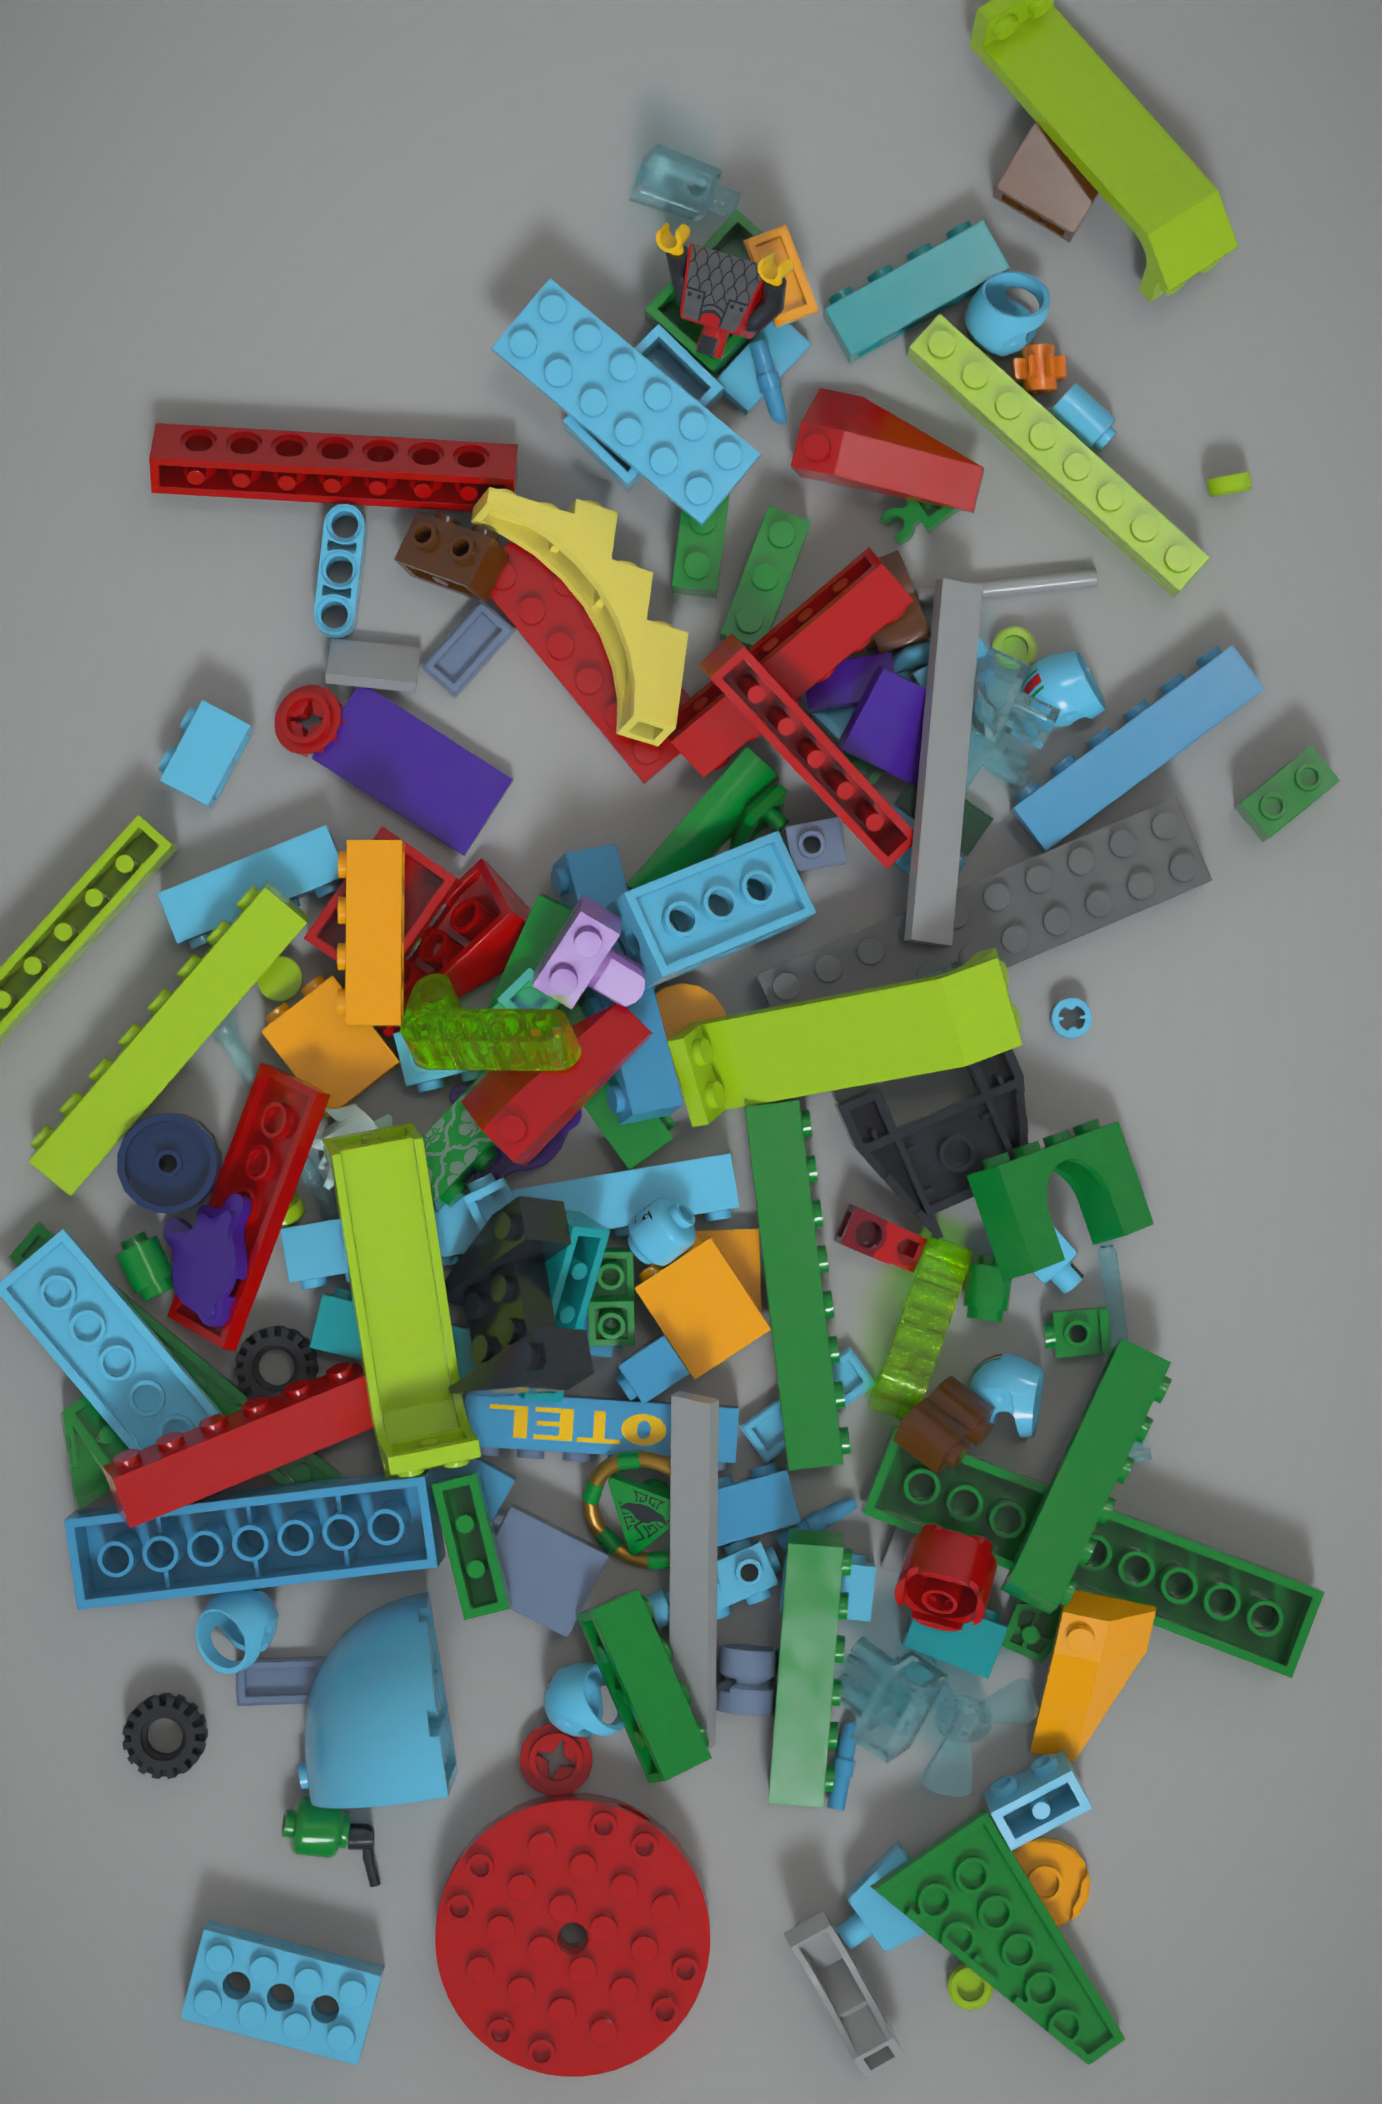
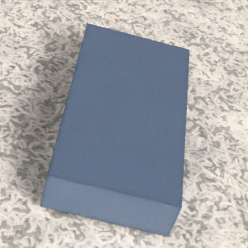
(468, 648)
(277, 1681)

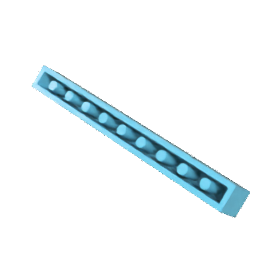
(610, 1199)

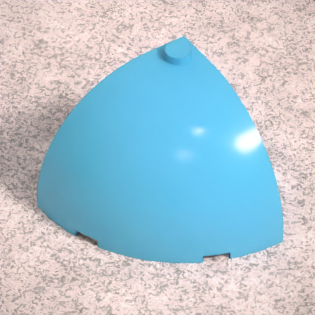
(380, 1714)

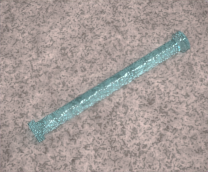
(247, 1070)

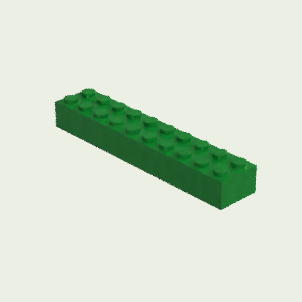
(1191, 1584)

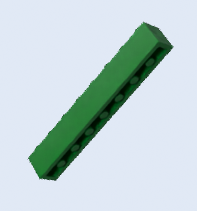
(794, 1285)

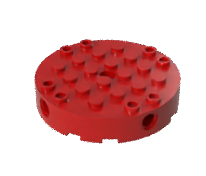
(586, 2001)

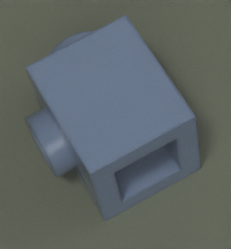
(815, 844)

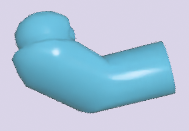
(911, 657)

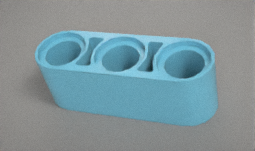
(334, 550)

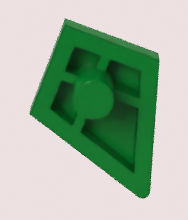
(759, 815)
(1031, 1631)

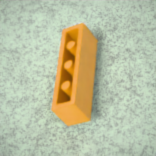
(373, 932)

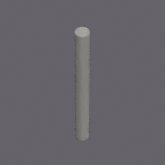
(1024, 584)

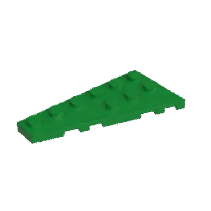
(988, 1915)

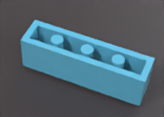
(293, 867)

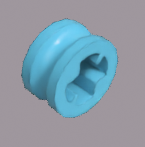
(1069, 1004)

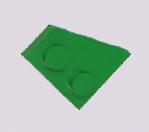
(89, 1446)

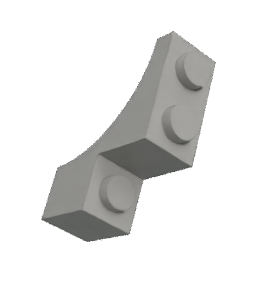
(844, 1993)

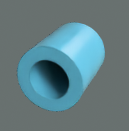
(1085, 418)

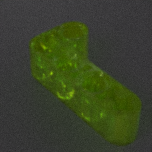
(456, 1038)
(921, 1328)

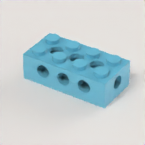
(716, 884)
(261, 2014)

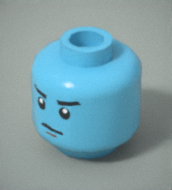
(661, 1232)

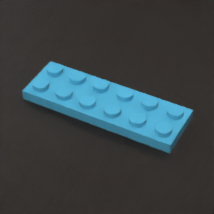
(626, 402)
(104, 1344)

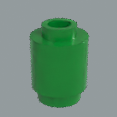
(146, 1266)
(985, 1290)

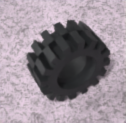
(268, 1339)
(142, 1752)

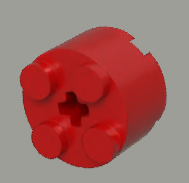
(946, 1578)

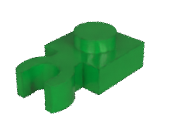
(914, 514)

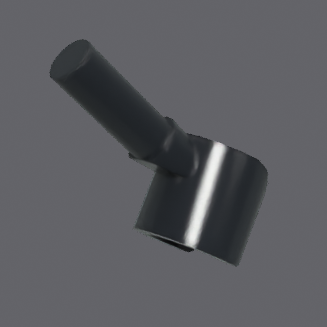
(362, 1838)

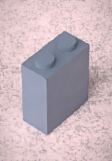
(546, 1568)

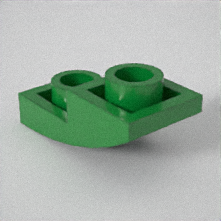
(613, 1300)

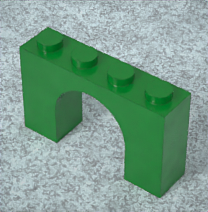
(1014, 1195)

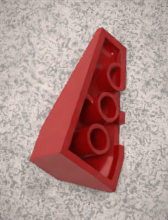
(872, 450)
(470, 936)
(530, 1107)

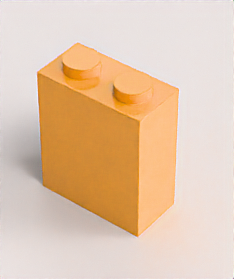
(324, 1049)
(701, 1307)

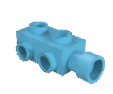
(730, 1584)

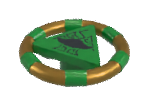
(640, 1506)

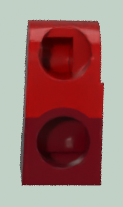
(880, 1239)

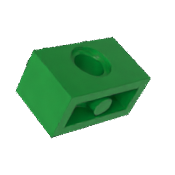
(1287, 793)

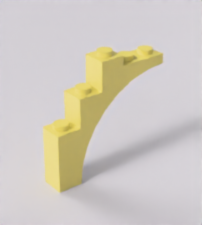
(616, 595)

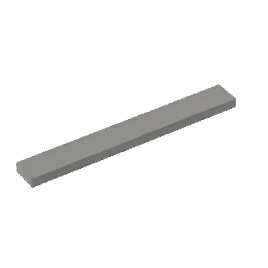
(943, 763)
(694, 1551)

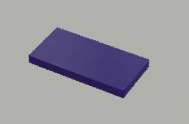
(414, 770)

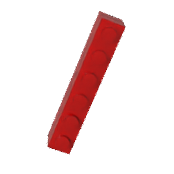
(797, 655)
(808, 750)
(239, 1445)

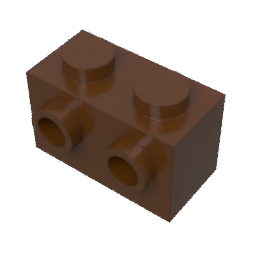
(452, 555)

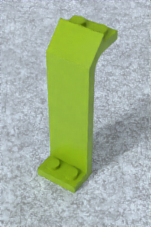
(1107, 139)
(847, 1039)
(400, 1300)

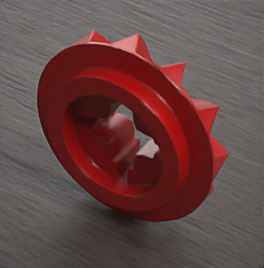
(298, 707)
(536, 1768)

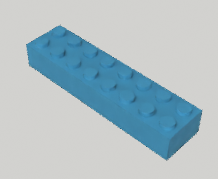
(257, 1540)

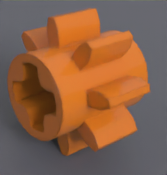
(1039, 369)

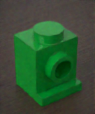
(1096, 1327)

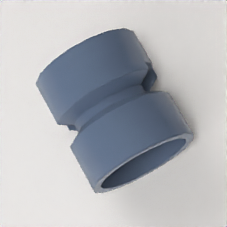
(747, 1679)

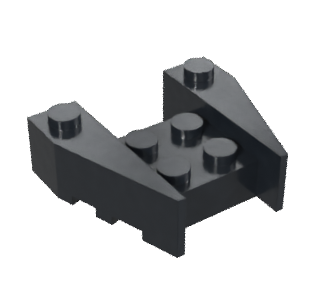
(933, 1154)
(511, 1306)

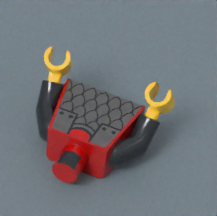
(722, 289)

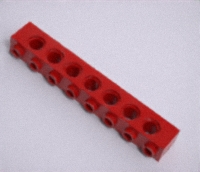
(328, 467)

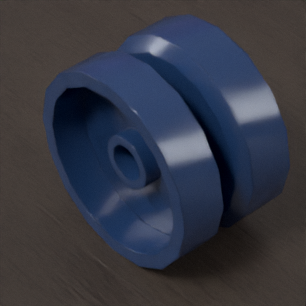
(142, 1167)

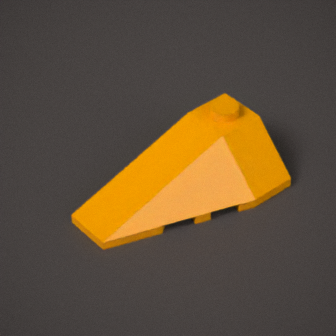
(1090, 1662)

